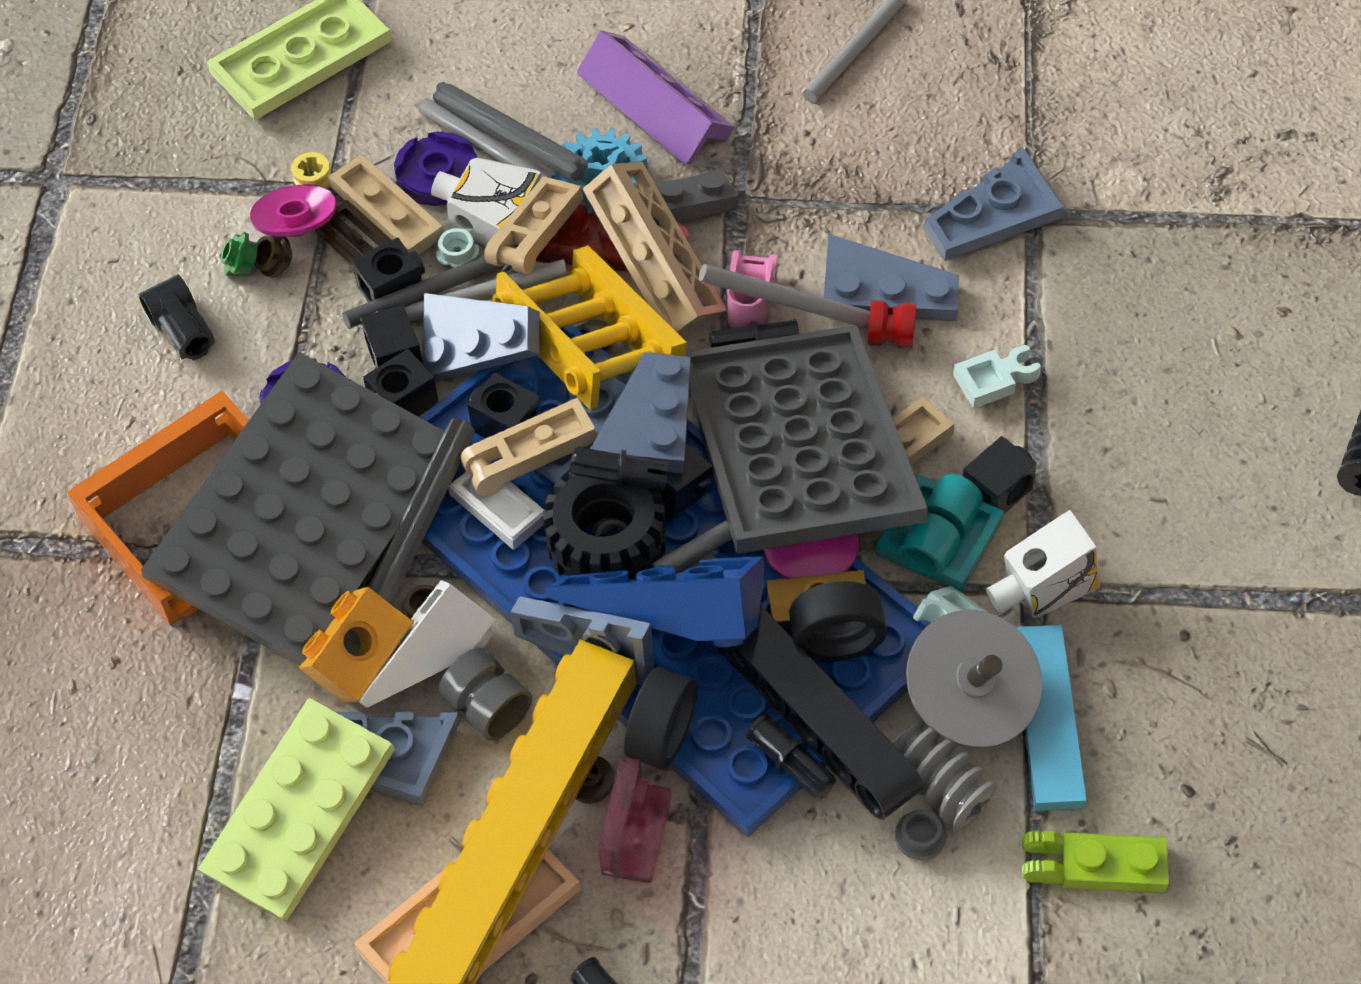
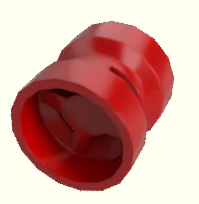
(891, 323)

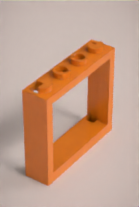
(142, 469)

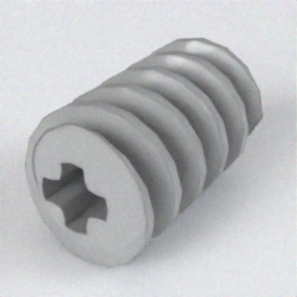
(943, 777)

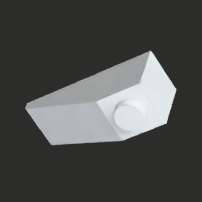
(441, 633)

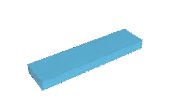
(1052, 733)

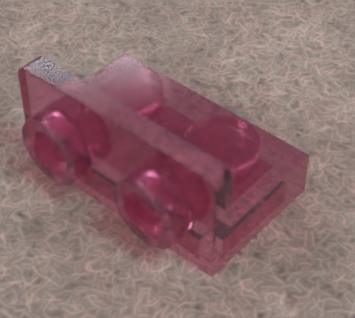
(633, 825)

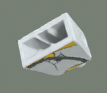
(484, 195)
(1048, 569)

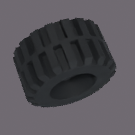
(588, 500)

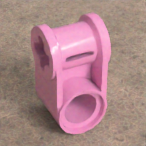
(747, 308)

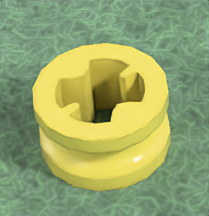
(311, 162)

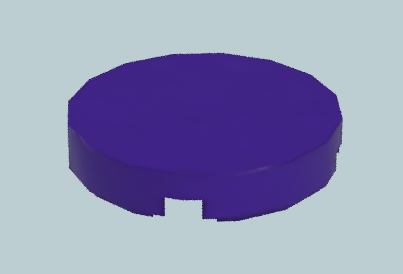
(422, 159)

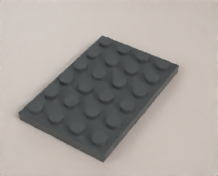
(801, 440)
(296, 508)

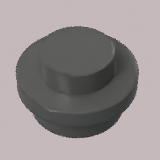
(920, 835)

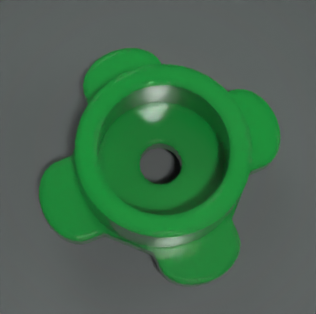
(239, 255)

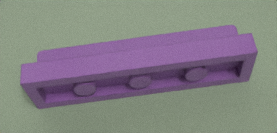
(651, 96)

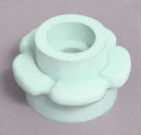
(454, 241)

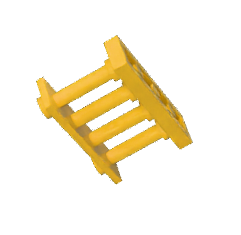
(604, 296)

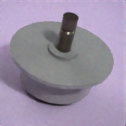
(974, 678)

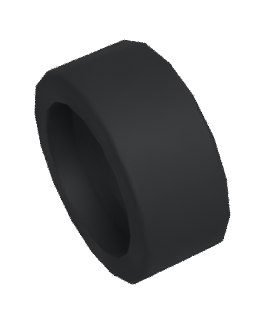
(838, 620)
(660, 718)

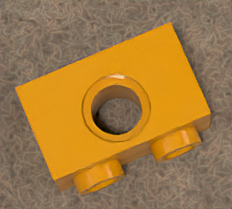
(380, 632)

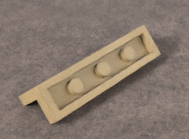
(651, 249)

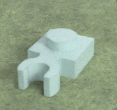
(992, 378)
(944, 602)

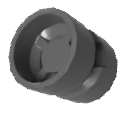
(486, 695)

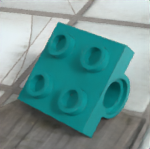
(953, 536)

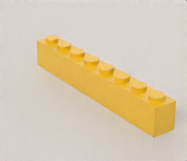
(519, 820)

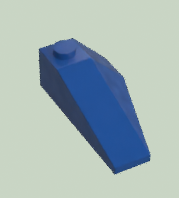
(701, 604)

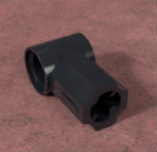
(175, 311)

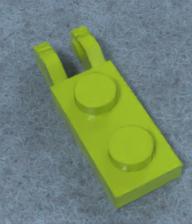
(1098, 861)

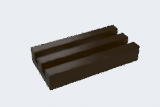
(339, 244)

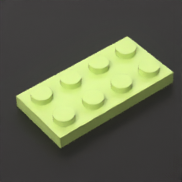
(298, 53)
(297, 809)

